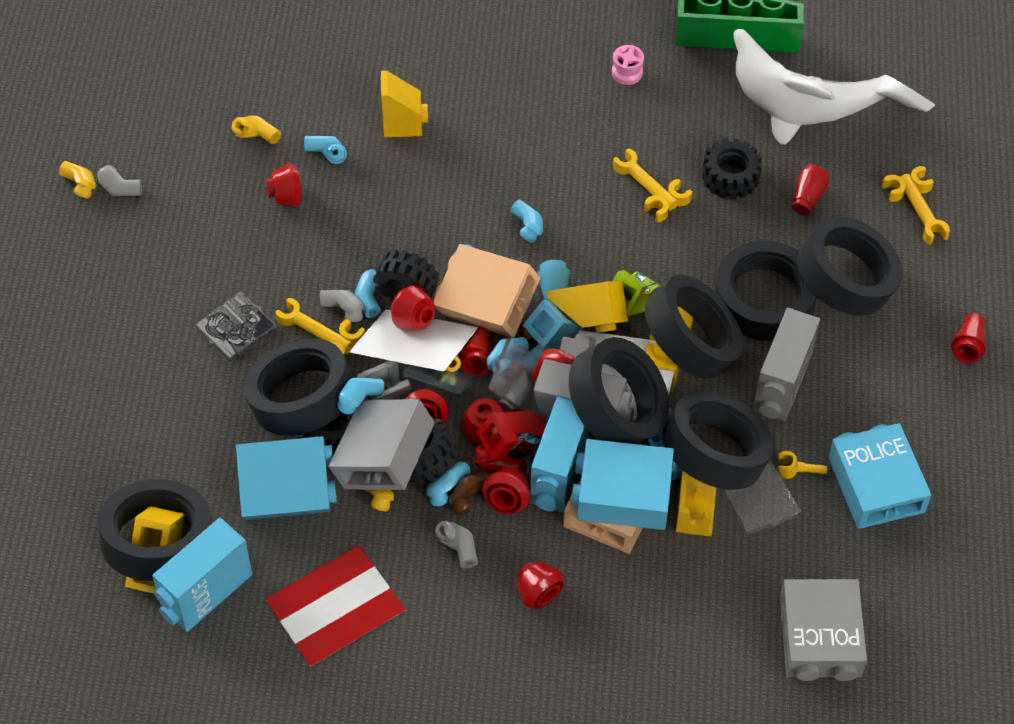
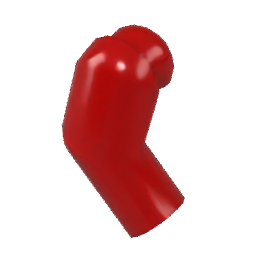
(554, 355)
(484, 462)

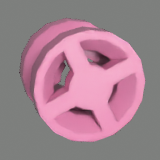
(627, 65)

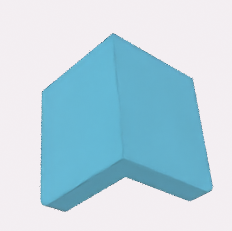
(550, 326)

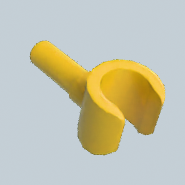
(790, 471)

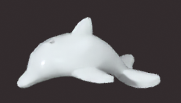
(808, 100)

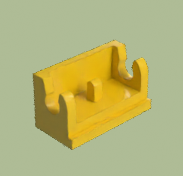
(695, 507)

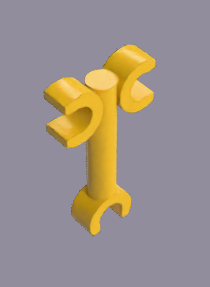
(913, 187)
(661, 198)
(343, 341)

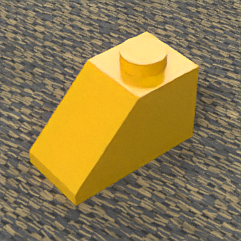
(401, 107)
(593, 304)
(155, 529)

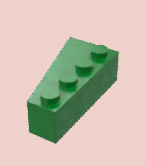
(712, 23)

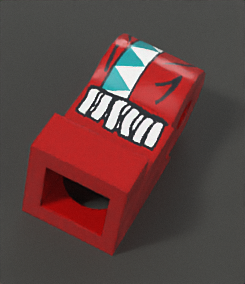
(512, 432)

